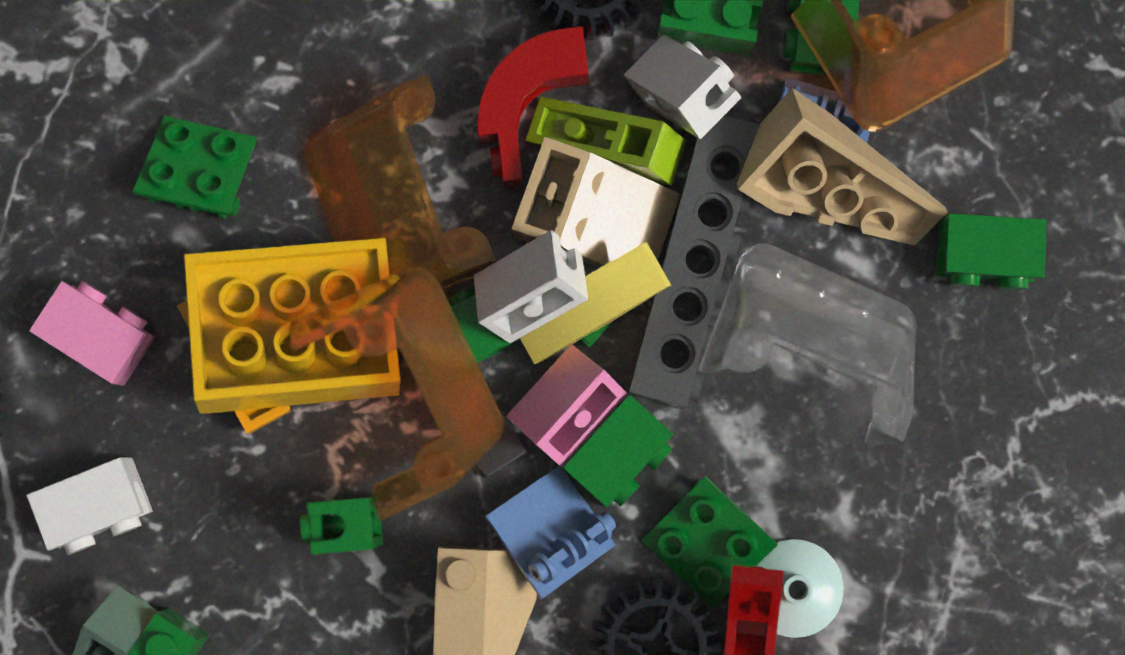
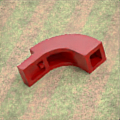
(530, 69)
(753, 611)

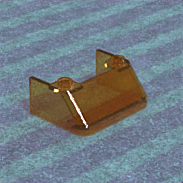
(892, 77)
(415, 316)

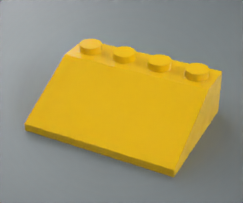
(243, 318)

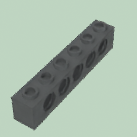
(651, 378)

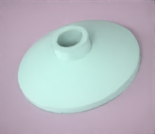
(822, 581)

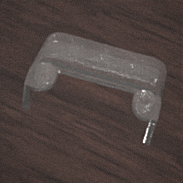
(822, 319)

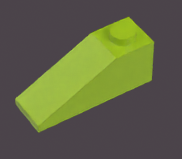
(624, 139)

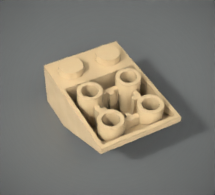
(593, 205)

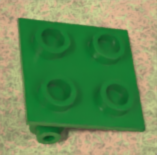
(195, 167)
(706, 538)

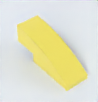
(611, 293)

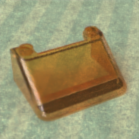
(377, 189)

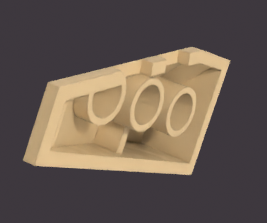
(822, 169)
(480, 602)

